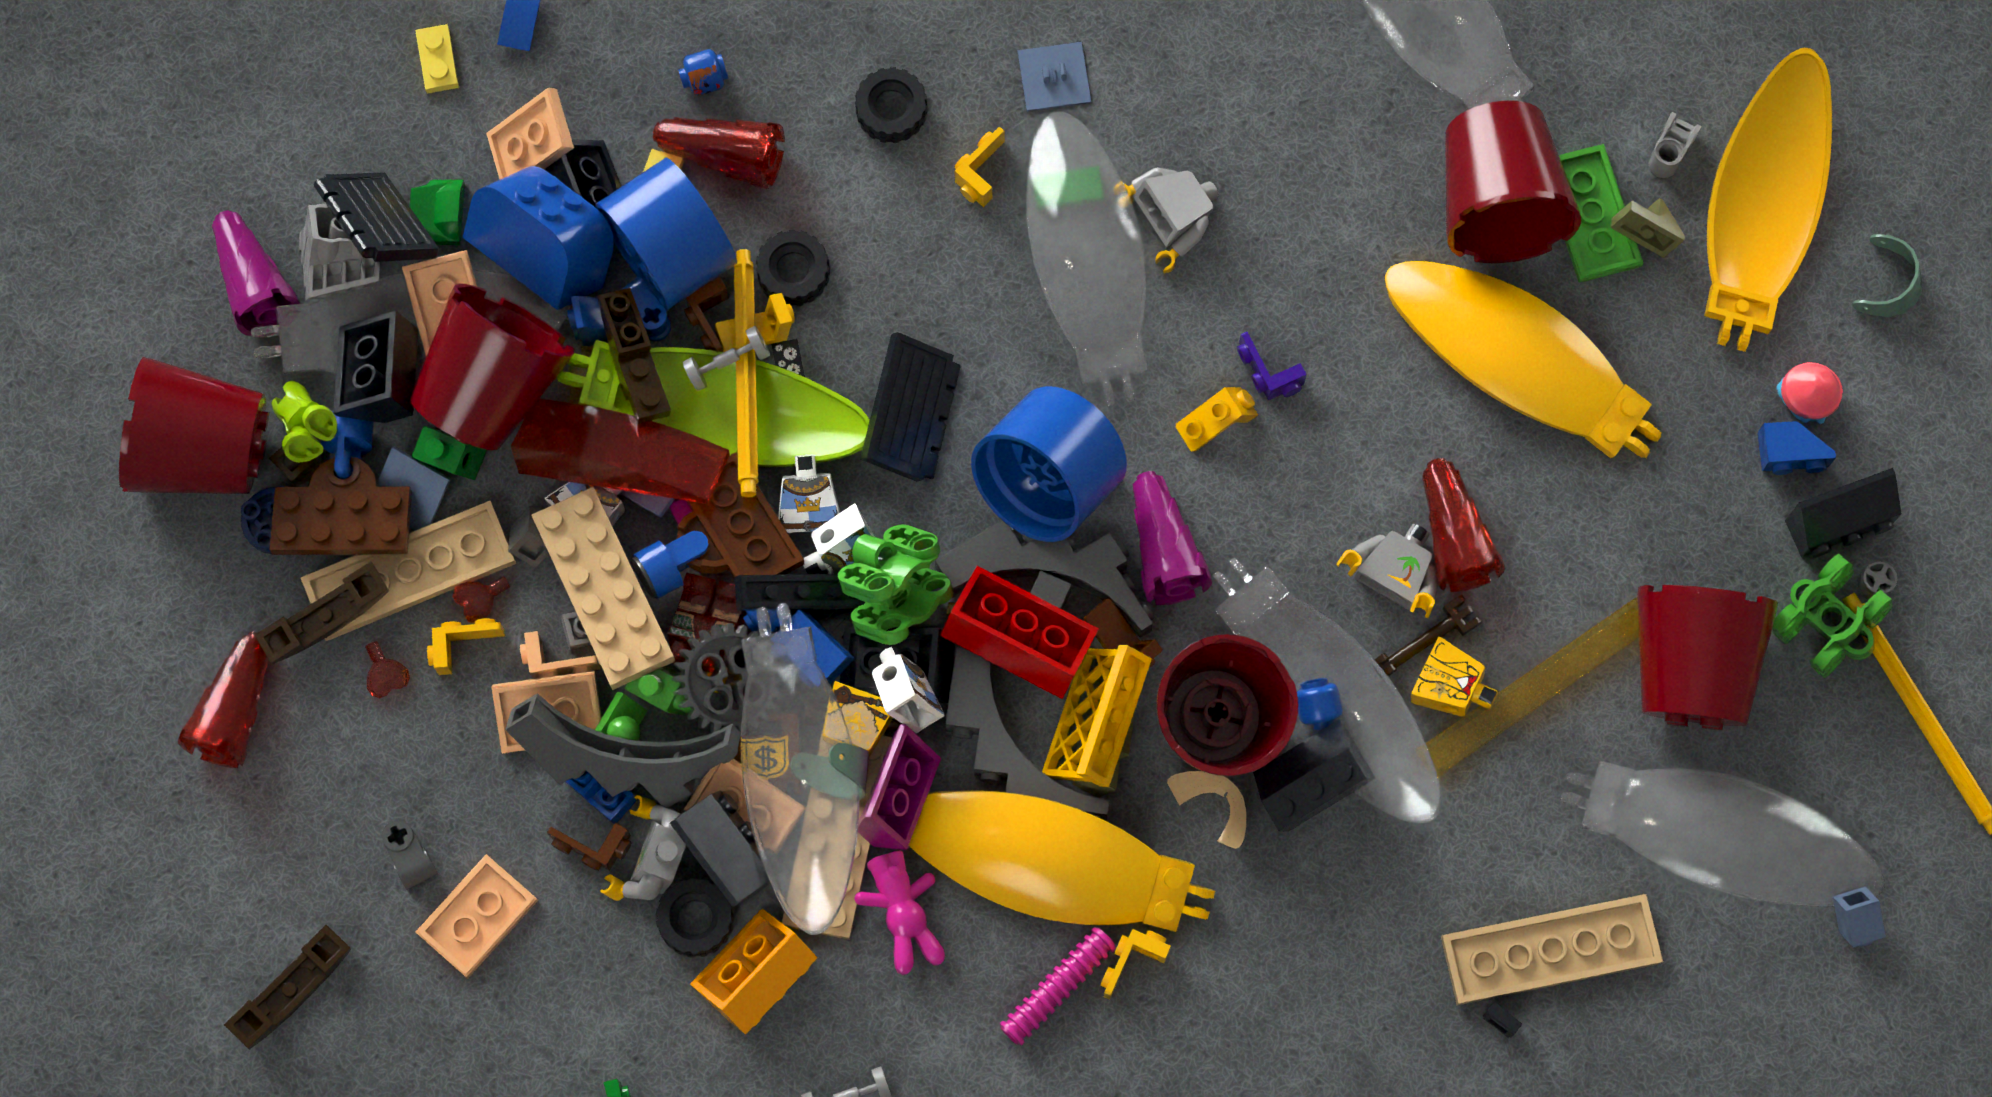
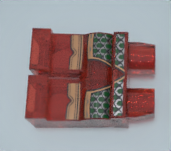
(699, 608)

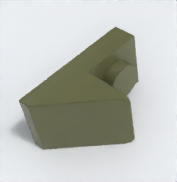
(1649, 227)

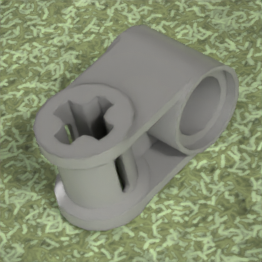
(1674, 142)

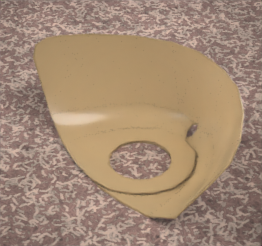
(1193, 783)

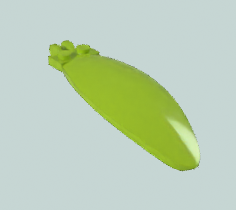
(792, 410)

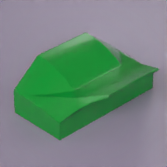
(440, 209)

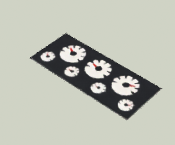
(788, 356)

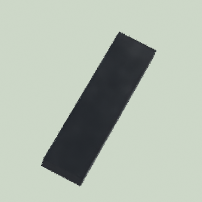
(795, 590)

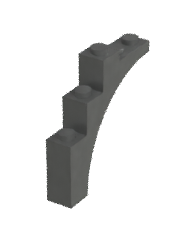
(1091, 569)
(997, 758)
(617, 763)

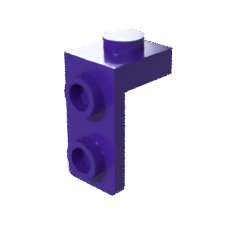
(1285, 382)

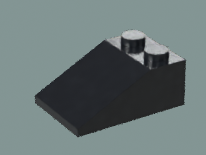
(922, 647)

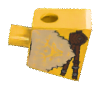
(863, 715)

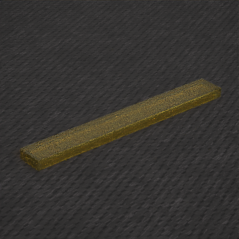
(1535, 688)

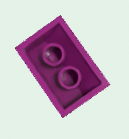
(899, 791)

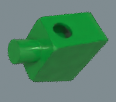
(447, 453)

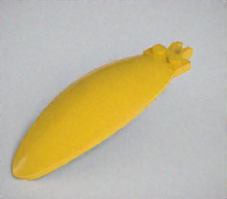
(1768, 195)
(1520, 353)
(1052, 860)

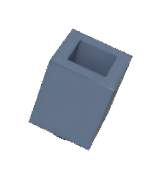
(1859, 917)

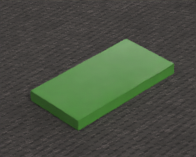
(1596, 247)

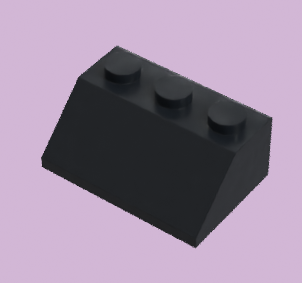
(587, 170)
(376, 368)
(1845, 514)
(1312, 777)
(723, 846)

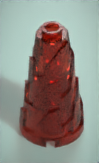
(737, 148)
(1460, 539)
(228, 707)

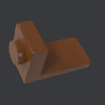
(699, 302)
(1116, 631)
(615, 846)

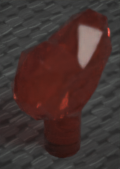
(478, 598)
(384, 673)

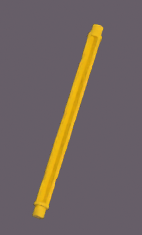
(745, 375)
(1927, 722)

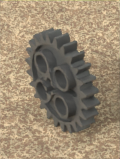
(699, 687)

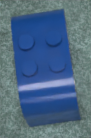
(541, 235)

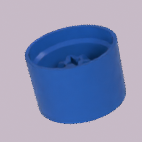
(667, 233)
(1049, 464)

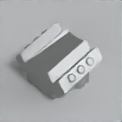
(330, 258)

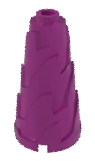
(249, 274)
(1167, 548)

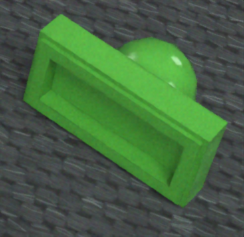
(622, 718)

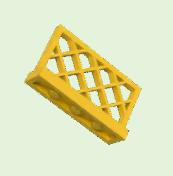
(1109, 719)

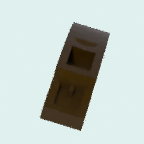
(632, 356)

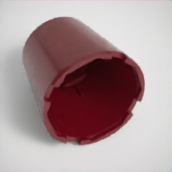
(1505, 185)
(486, 367)
(191, 433)
(1701, 653)
(1252, 695)

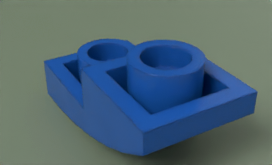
(518, 23)
(611, 807)

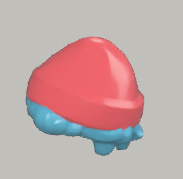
(1811, 392)

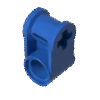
(650, 309)

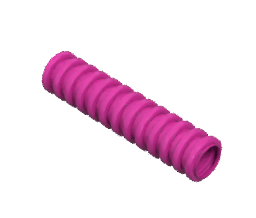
(1057, 986)

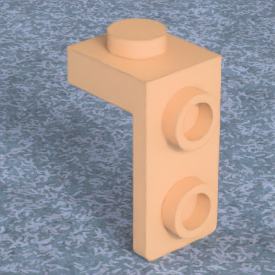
(533, 655)

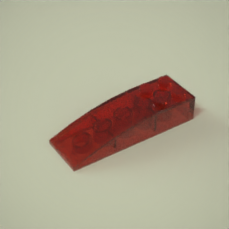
(616, 452)

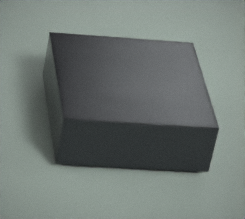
(1502, 1020)

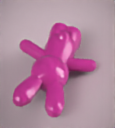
(903, 916)

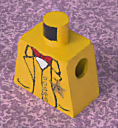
(1451, 681)

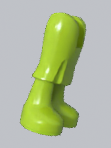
(302, 421)

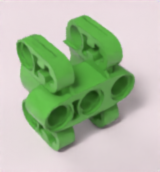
(894, 582)
(1802, 612)

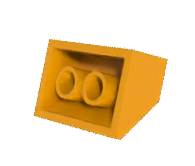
(754, 970)

